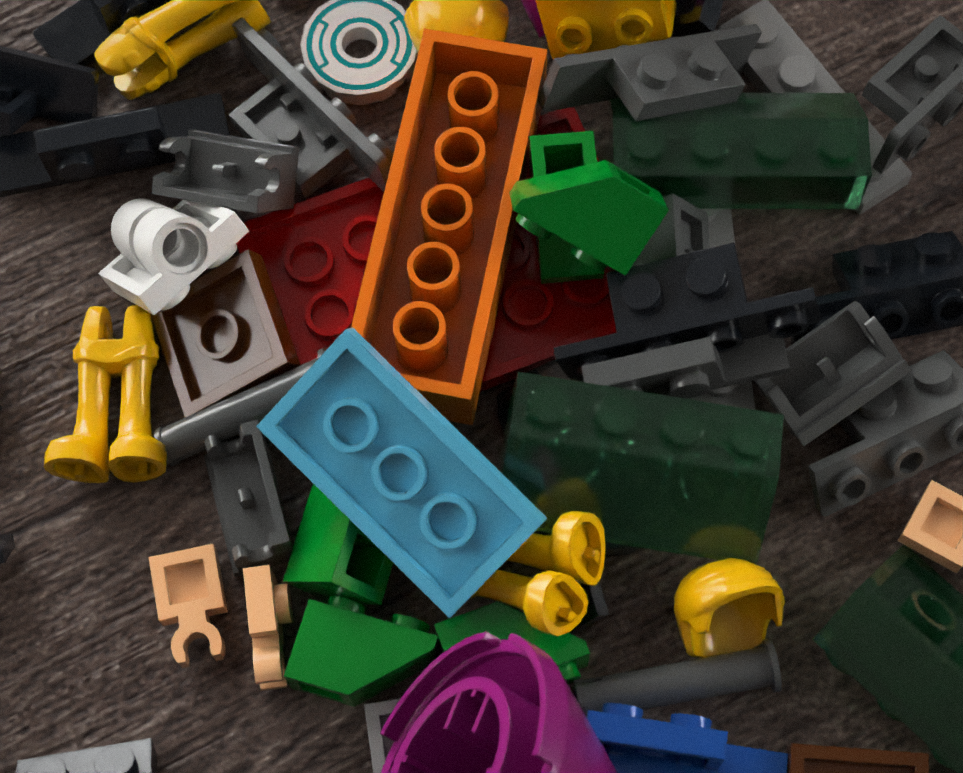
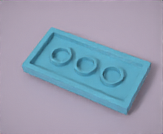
(401, 472)

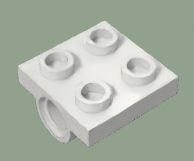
(168, 249)

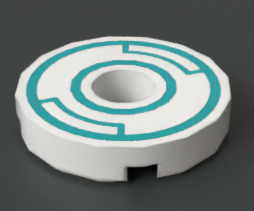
(366, 78)

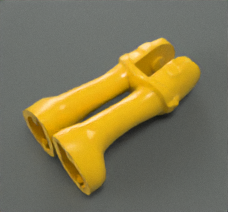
(143, 58)
(135, 452)
(569, 555)

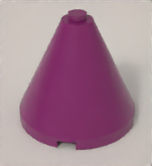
(492, 711)

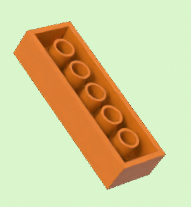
(450, 214)

